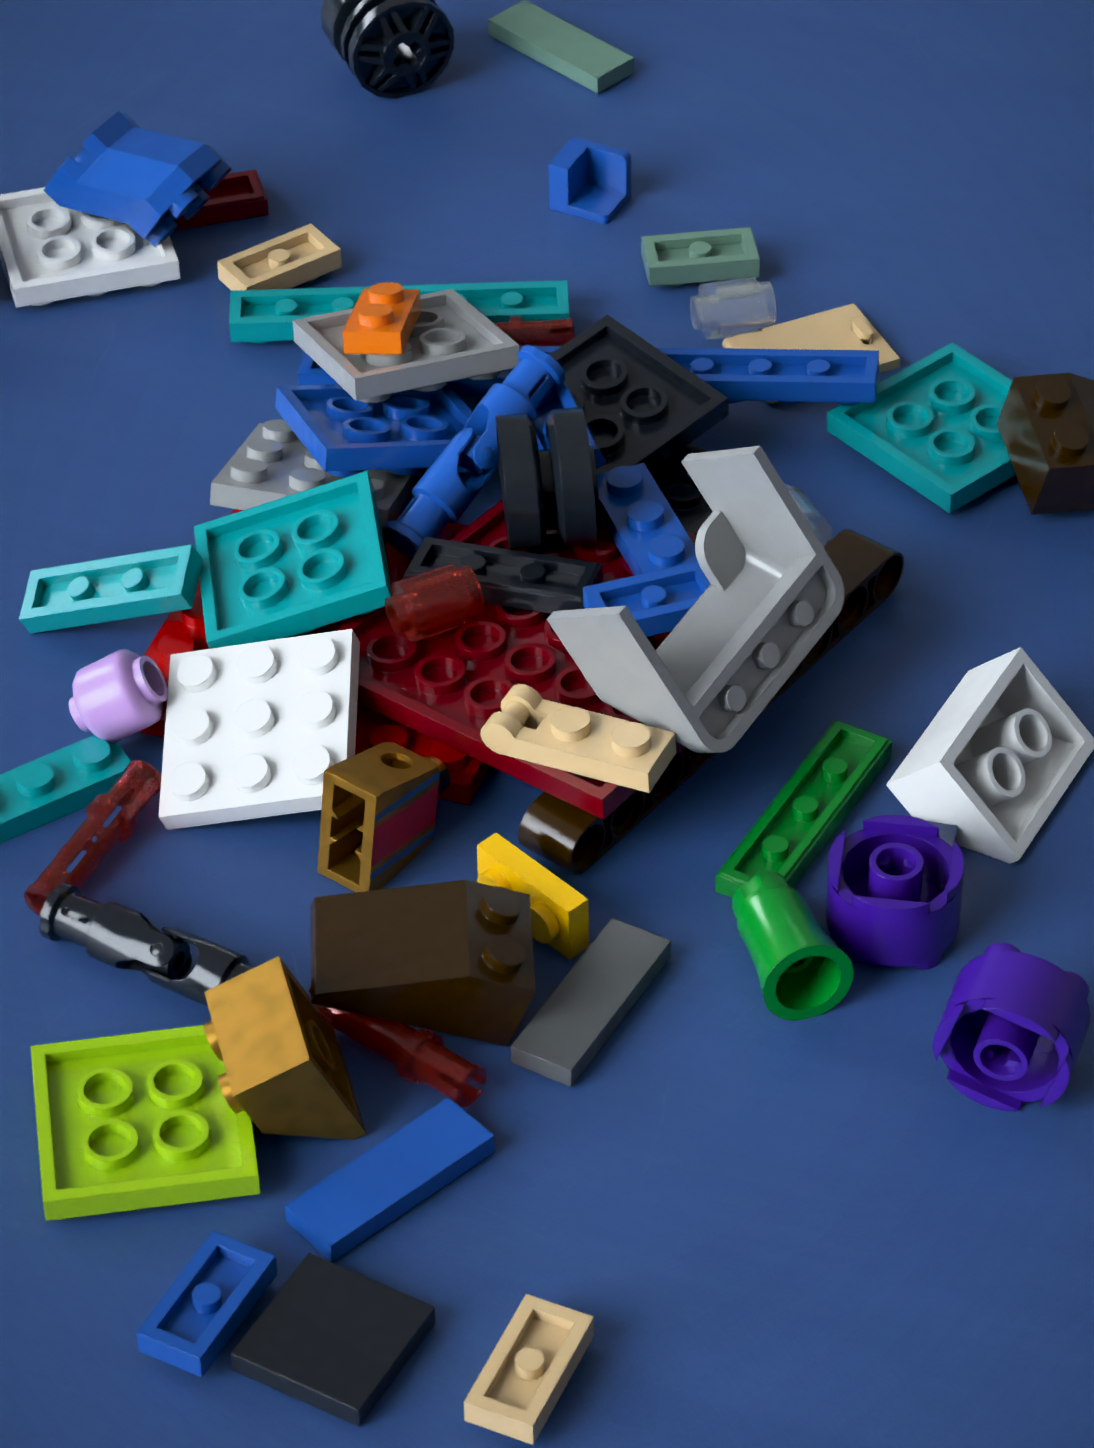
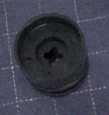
(390, 44)

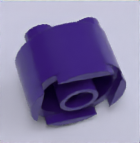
(894, 892)
(1012, 1028)

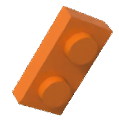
(382, 320)

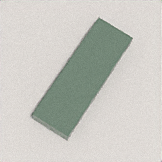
(561, 46)

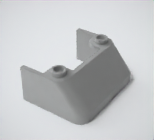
(743, 636)

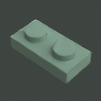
(700, 256)

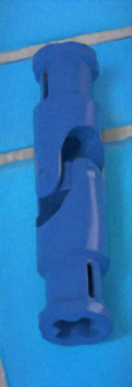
(440, 493)

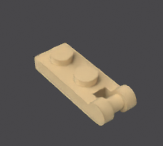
(578, 740)

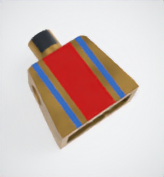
(377, 814)

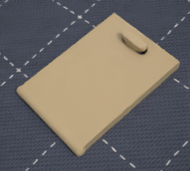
(829, 330)

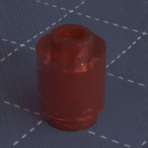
(434, 601)

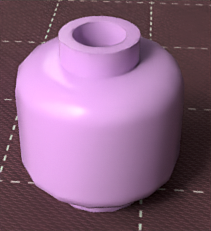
(118, 695)

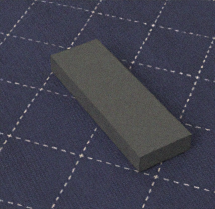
(590, 1002)

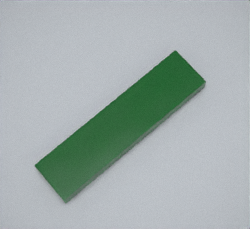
(808, 807)

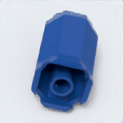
(138, 177)

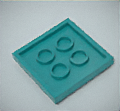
(934, 427)
(293, 564)

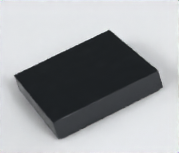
(333, 1339)

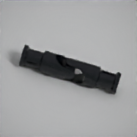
(130, 941)

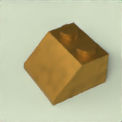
(280, 1056)

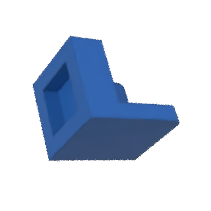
(589, 180)

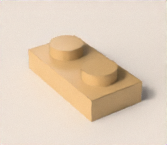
(281, 262)
(529, 1369)

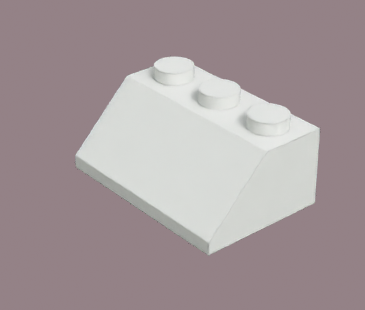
(995, 758)

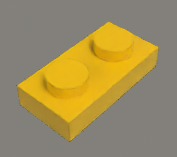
(556, 908)

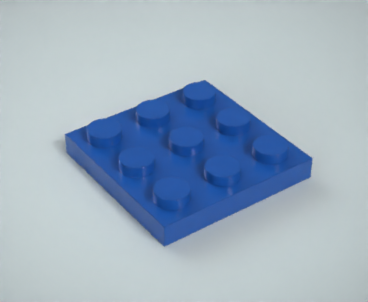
(359, 436)

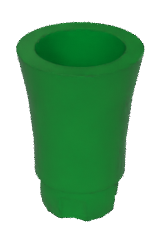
(794, 957)

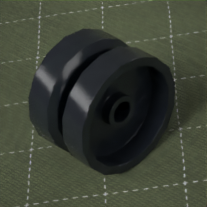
(547, 479)

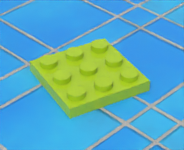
(137, 1124)

